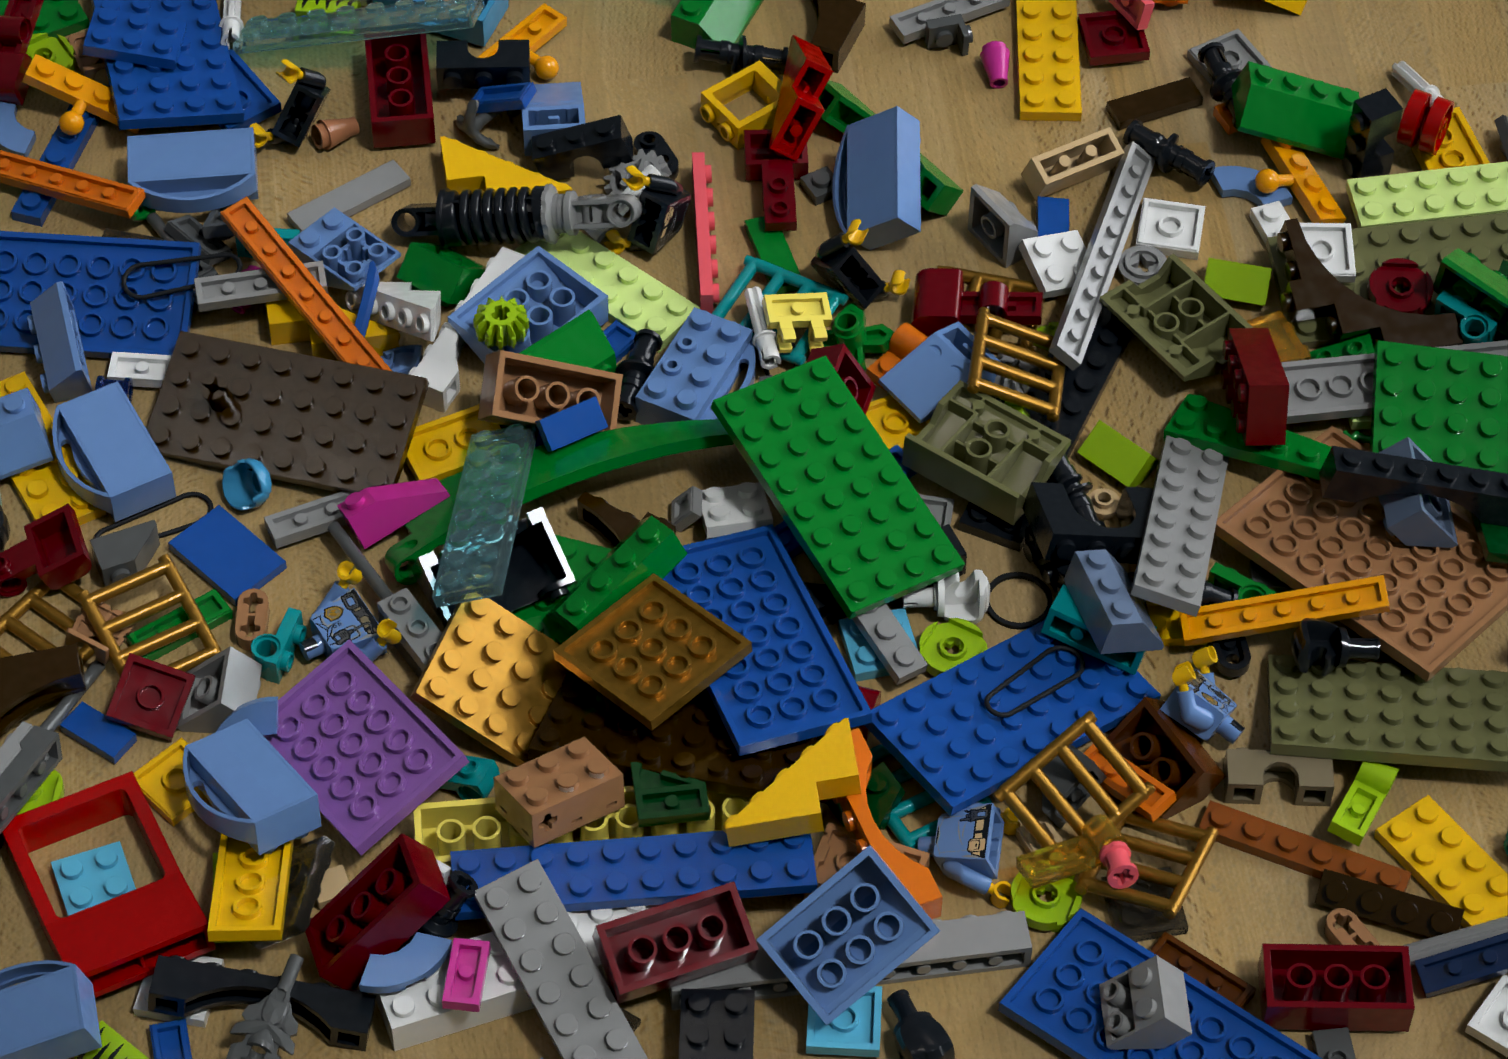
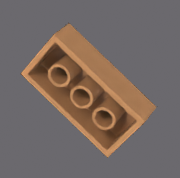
(530, 388)

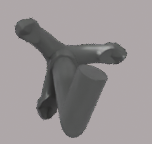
(473, 124)

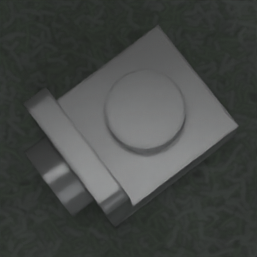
(947, 32)

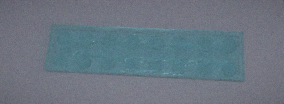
(356, 24)
(485, 515)

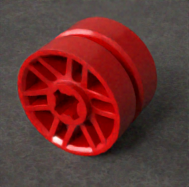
(1425, 122)

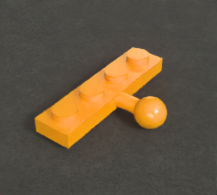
(538, 29)
(74, 89)
(1302, 179)

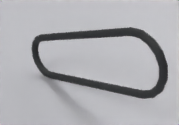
(171, 261)
(157, 507)
(1041, 695)

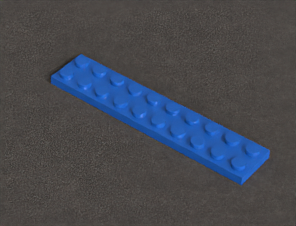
(648, 869)

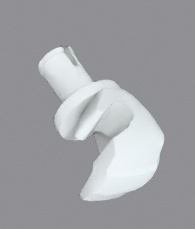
(954, 598)

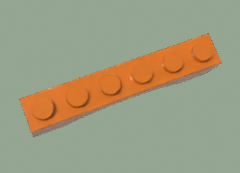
(859, 819)

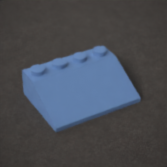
(549, 294)
(848, 935)

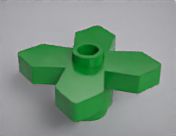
(851, 330)

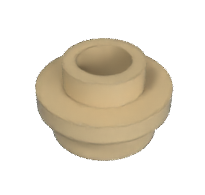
(1104, 510)

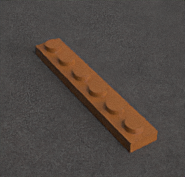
(1296, 849)

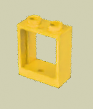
(753, 77)

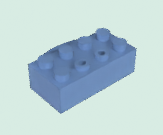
(194, 169)
(879, 177)
(696, 370)
(111, 453)
(250, 788)
(48, 1013)

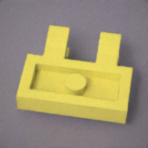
(798, 311)

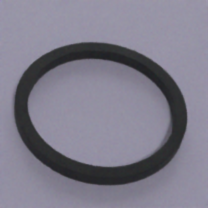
(1020, 575)

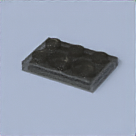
(306, 875)

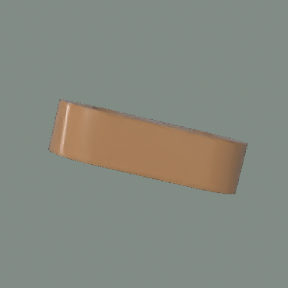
(245, 619)
(1356, 932)

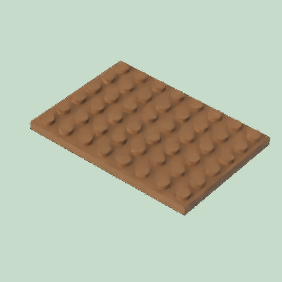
(1434, 593)

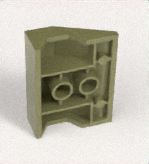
(1177, 319)
(984, 451)

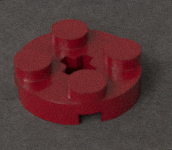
(1404, 272)

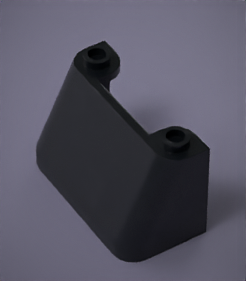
(534, 569)

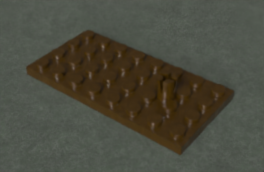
(292, 411)
(687, 743)

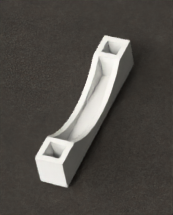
(442, 357)

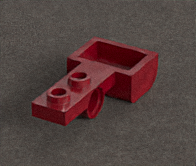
(15, 35)
(777, 179)
(942, 301)
(52, 550)

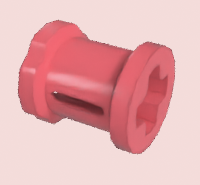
(1117, 860)

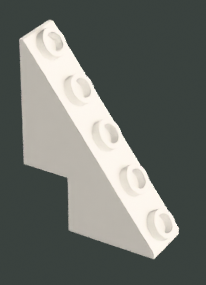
(402, 308)

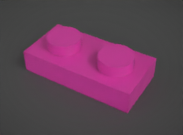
(466, 975)

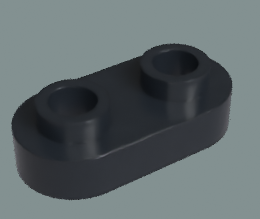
(654, 141)
(1235, 651)

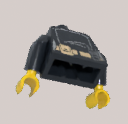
(300, 109)
(662, 213)
(848, 271)

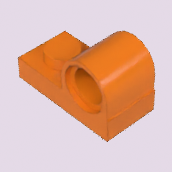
(902, 343)

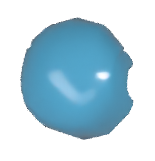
(246, 488)

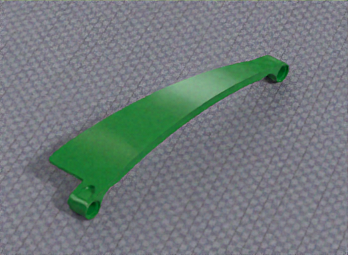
(558, 469)

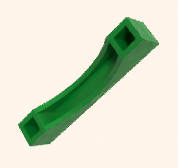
(843, 108)

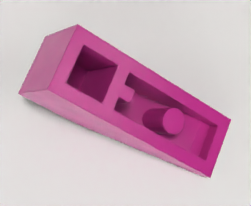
(386, 508)

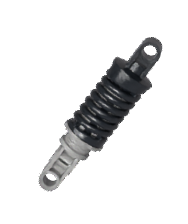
(513, 215)

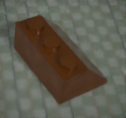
(1167, 753)

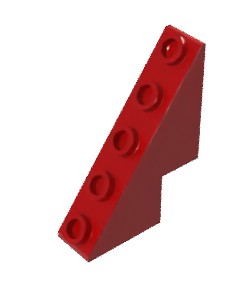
(799, 101)

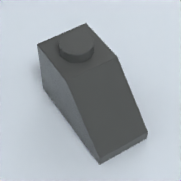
(125, 551)
(1068, 785)

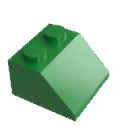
(439, 269)

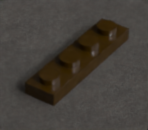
(1387, 905)

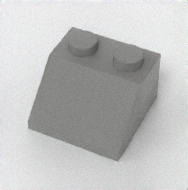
(998, 224)
(218, 690)

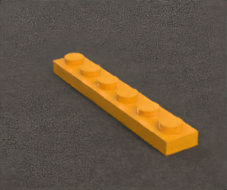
(1285, 610)

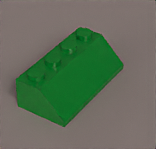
(712, 20)
(1293, 109)
(1477, 284)
(576, 343)
(643, 551)

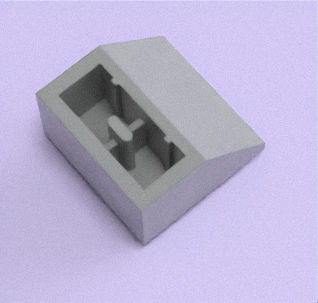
(1145, 1007)

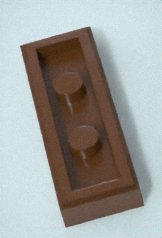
(1203, 970)

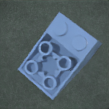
(552, 109)
(344, 250)
(932, 371)

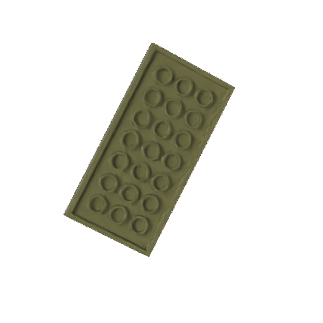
(1418, 241)
(1389, 714)

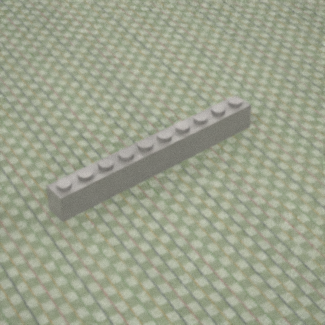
(959, 948)

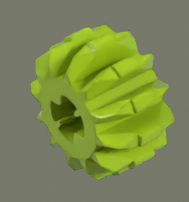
(501, 323)

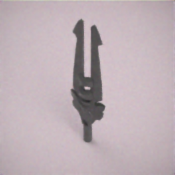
(269, 1021)

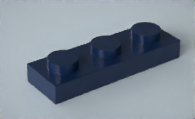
(1463, 965)

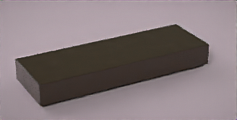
(1154, 102)

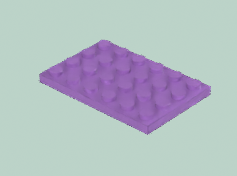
(362, 746)

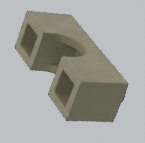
(1251, 769)

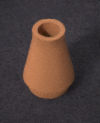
(333, 131)

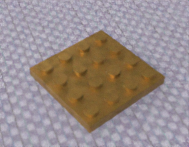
(652, 651)
(492, 677)

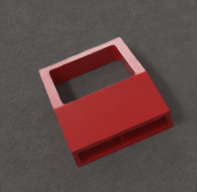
(124, 935)

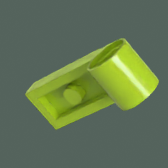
(1363, 801)

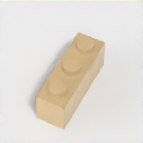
(1072, 163)

